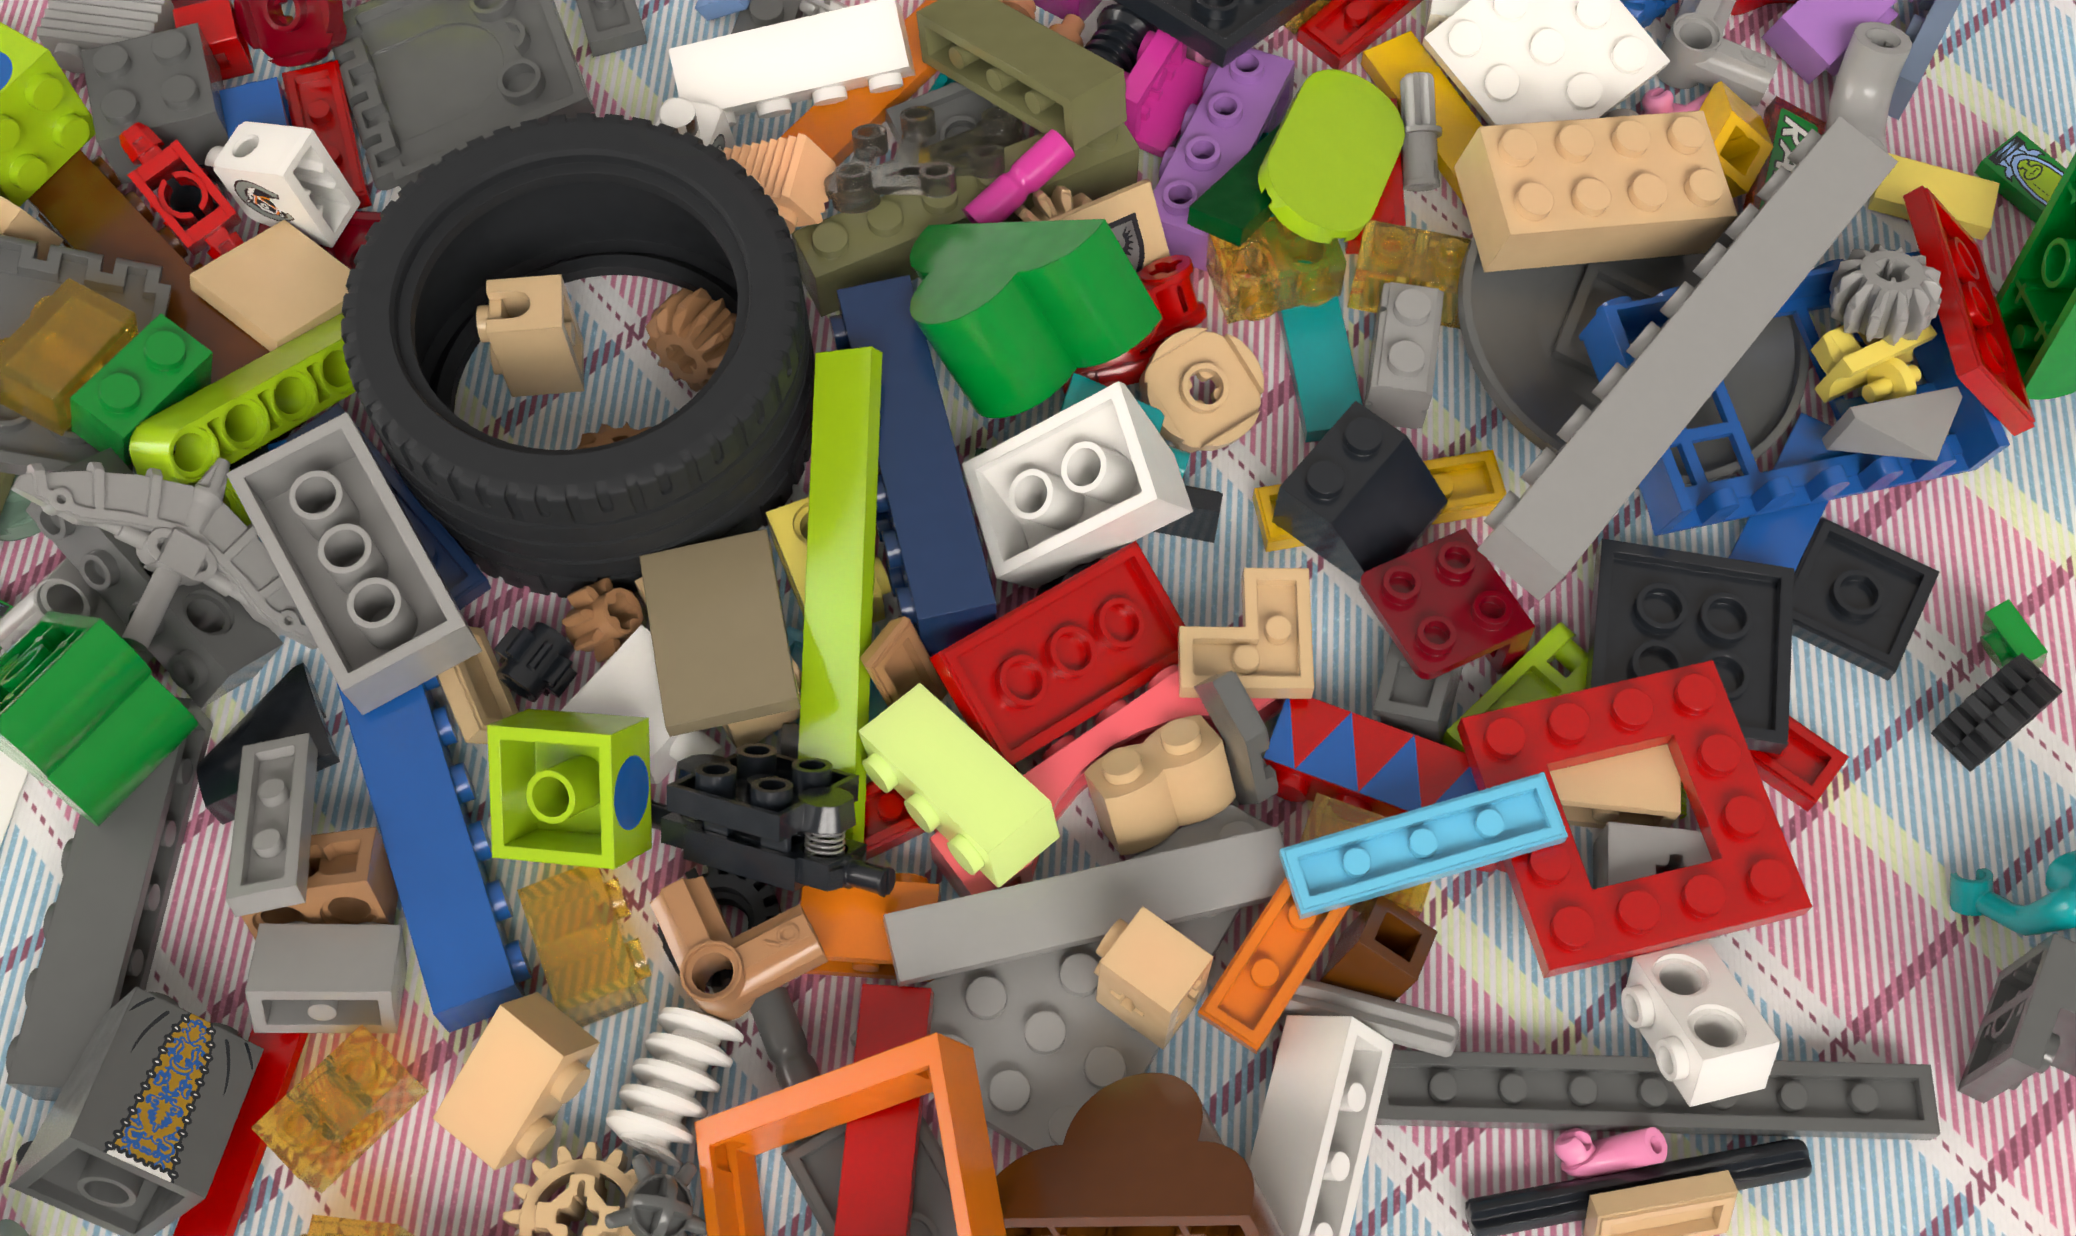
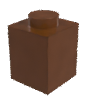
(1380, 951)

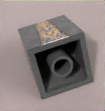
(141, 1117)

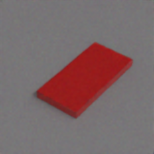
(1970, 312)
(1063, 655)

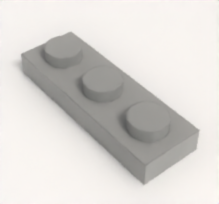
(272, 825)

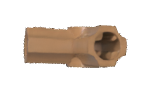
(704, 944)

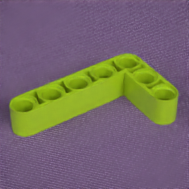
(256, 404)

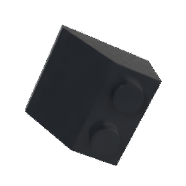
(1359, 495)

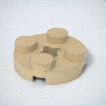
(1208, 355)

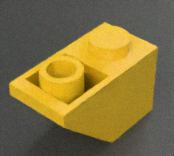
(1737, 136)

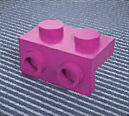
(1161, 91)

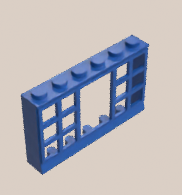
(1672, 507)

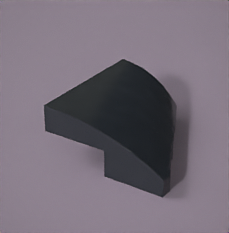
(283, 712)

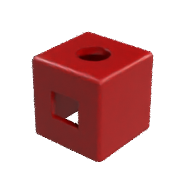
(222, 34)

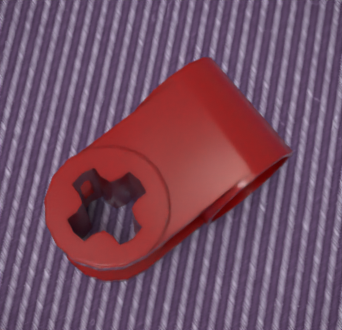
(1174, 296)

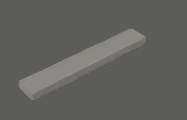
(1082, 905)

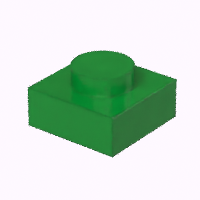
(2009, 636)

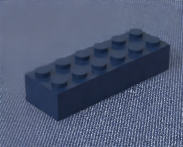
(921, 492)

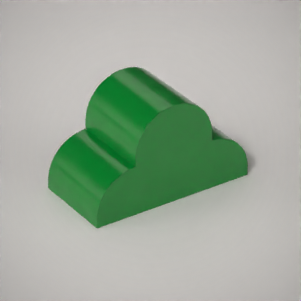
(2041, 297)
(1026, 306)
(86, 713)

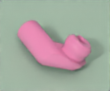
(1609, 1154)

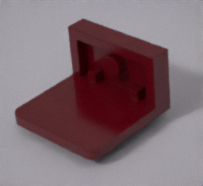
(1447, 607)

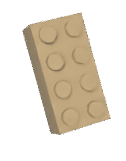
(1594, 190)

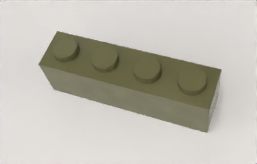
(1024, 68)

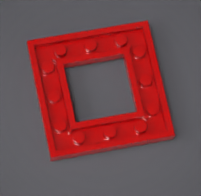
(1751, 865)

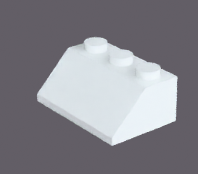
(1074, 488)

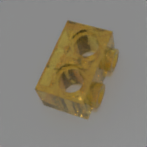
(1280, 279)

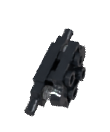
(769, 820)

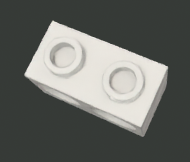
(1699, 1023)

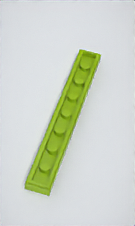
(841, 562)

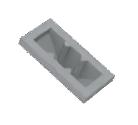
(1898, 426)

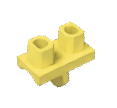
(1877, 365)

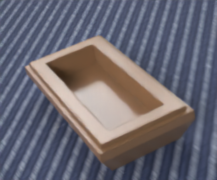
(900, 662)

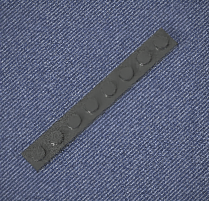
(1634, 1095)

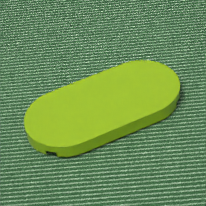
(1332, 156)

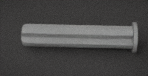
(1393, 1020)

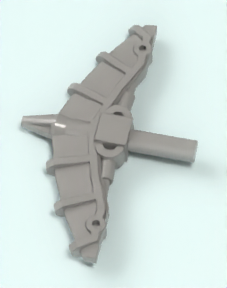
(179, 536)

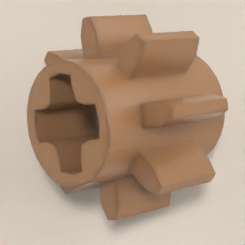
(602, 618)

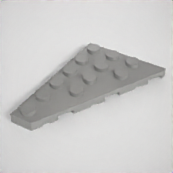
(1037, 1022)

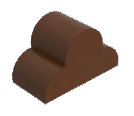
(1136, 1165)

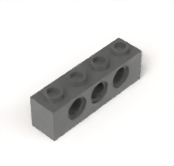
(203, 638)

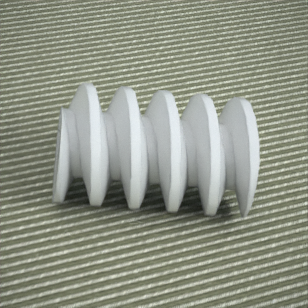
(671, 1082)

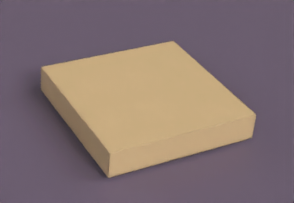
(274, 285)

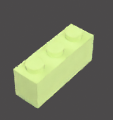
(958, 786)

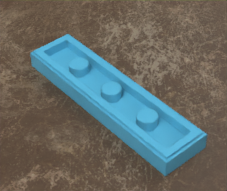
(1422, 845)

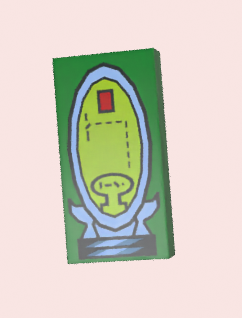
(2024, 174)

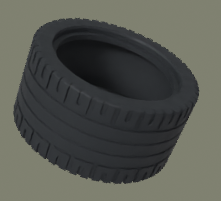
(583, 204)

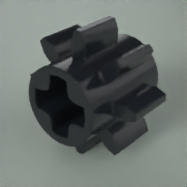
(535, 661)

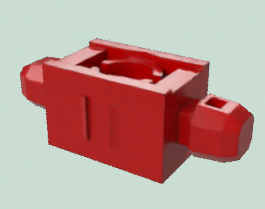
(161, 165)

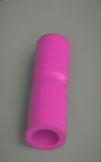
(1025, 177)

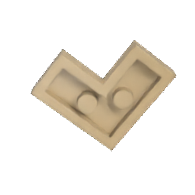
(1269, 651)

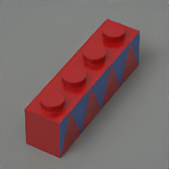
(1363, 762)

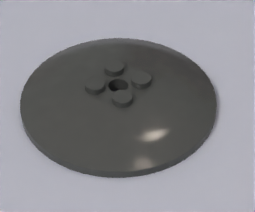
(1537, 371)

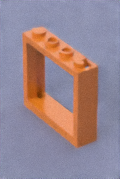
(930, 1064)

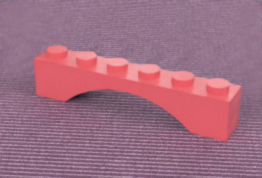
(1064, 763)

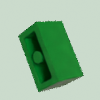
(137, 383)

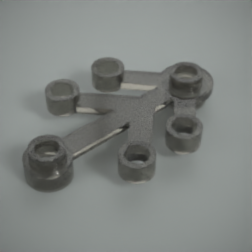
(859, 183)

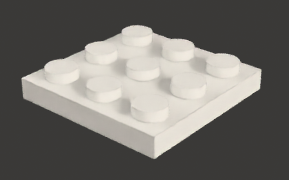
(1544, 58)

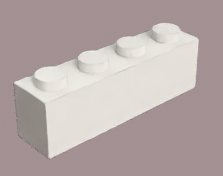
(797, 61)
(1319, 1122)

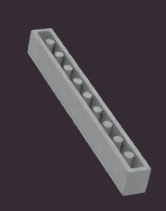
(1683, 361)

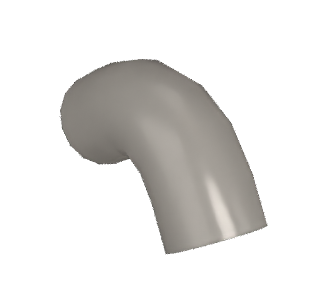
(1869, 79)

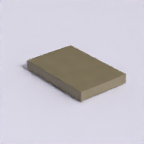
(718, 633)

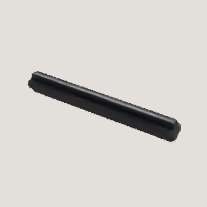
(1569, 1199)

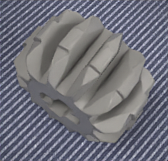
(1885, 294)

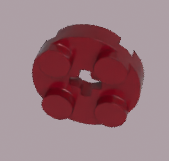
(291, 41)

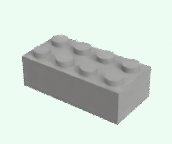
(353, 564)

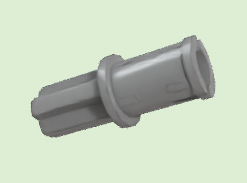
(1421, 132)

